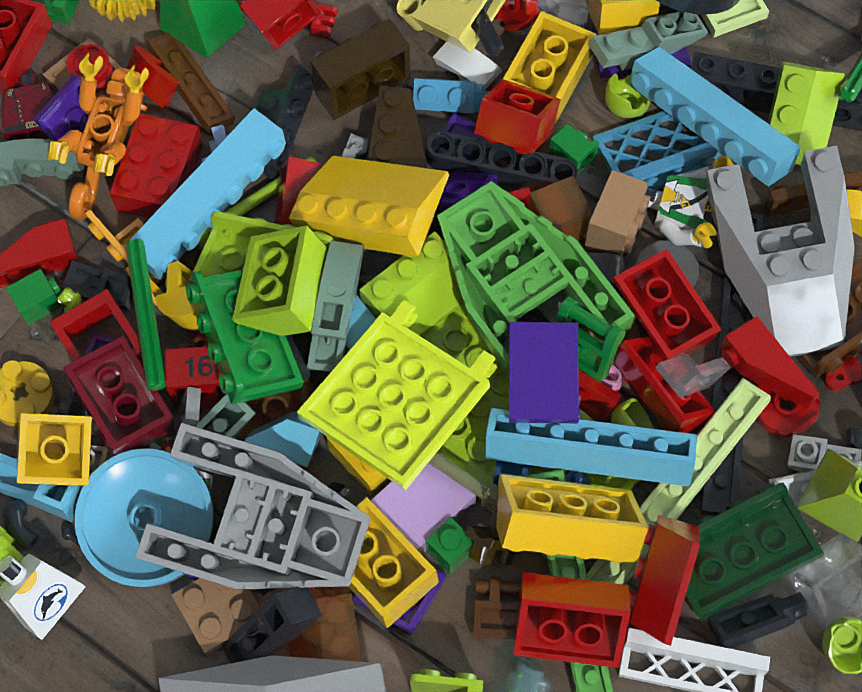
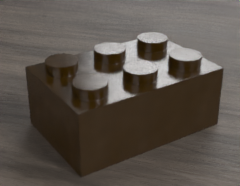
(358, 67)

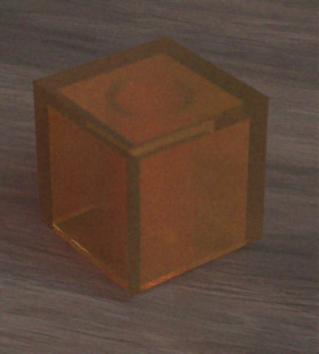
(564, 207)

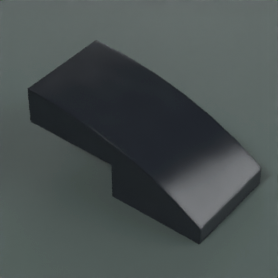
(92, 281)

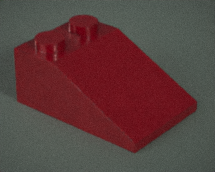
(117, 398)

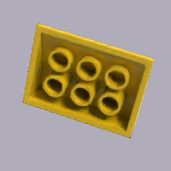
(371, 204)

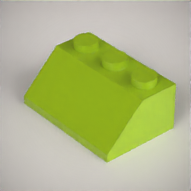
(805, 105)
(281, 281)
(422, 281)

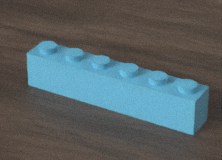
(714, 116)
(210, 189)
(594, 448)

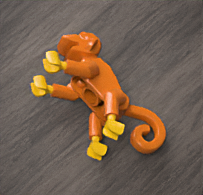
(105, 131)

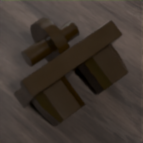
(488, 545)

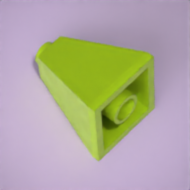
(835, 495)

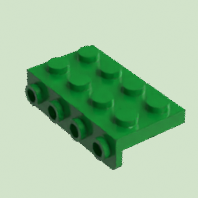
(248, 359)

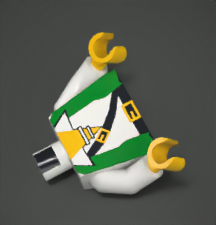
(686, 207)

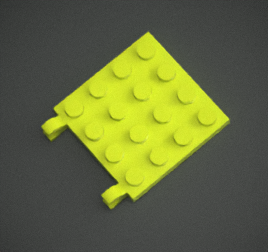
(396, 397)

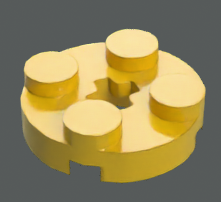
(37, 385)

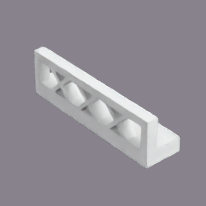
(695, 653)

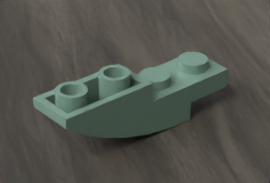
(667, 31)
(30, 158)
(334, 305)

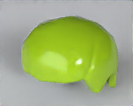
(624, 99)
(630, 414)
(844, 644)

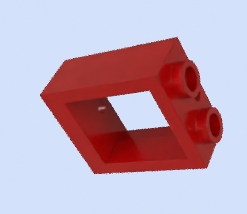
(88, 316)

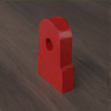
(849, 372)

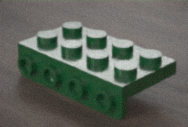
(749, 549)

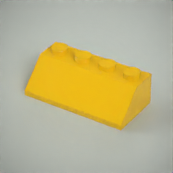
(569, 519)

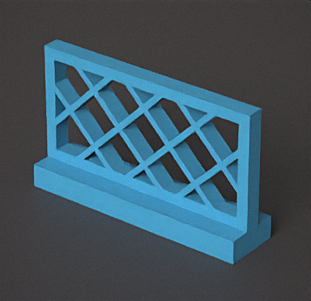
(673, 162)

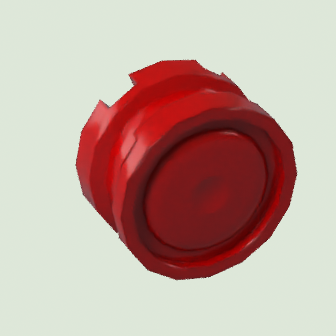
(77, 55)

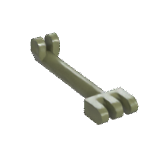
(488, 494)

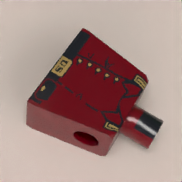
(22, 106)

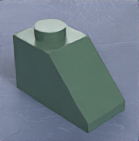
(227, 418)

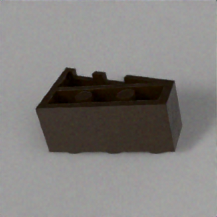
(396, 130)

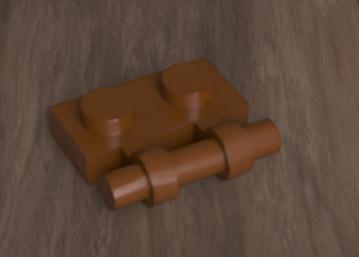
(492, 617)

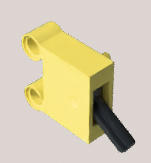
(456, 21)

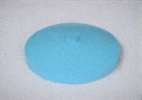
(127, 495)

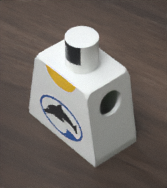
(36, 592)

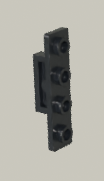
(286, 110)

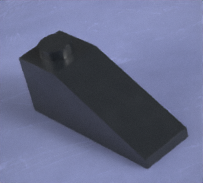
(273, 625)

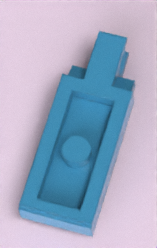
(447, 95)

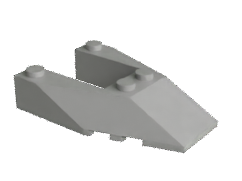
(793, 273)
(276, 526)

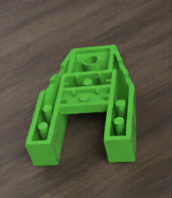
(514, 262)

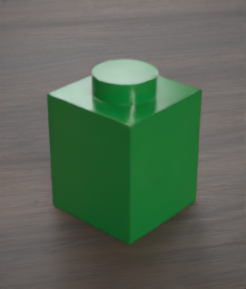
(35, 296)
(449, 546)

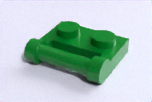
(593, 355)

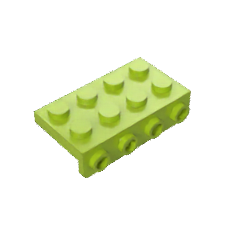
(230, 240)

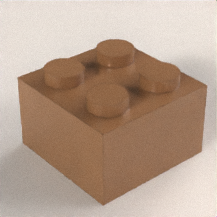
(618, 215)

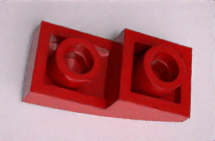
(160, 84)

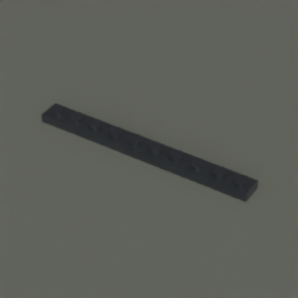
(723, 484)

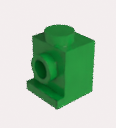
(573, 145)

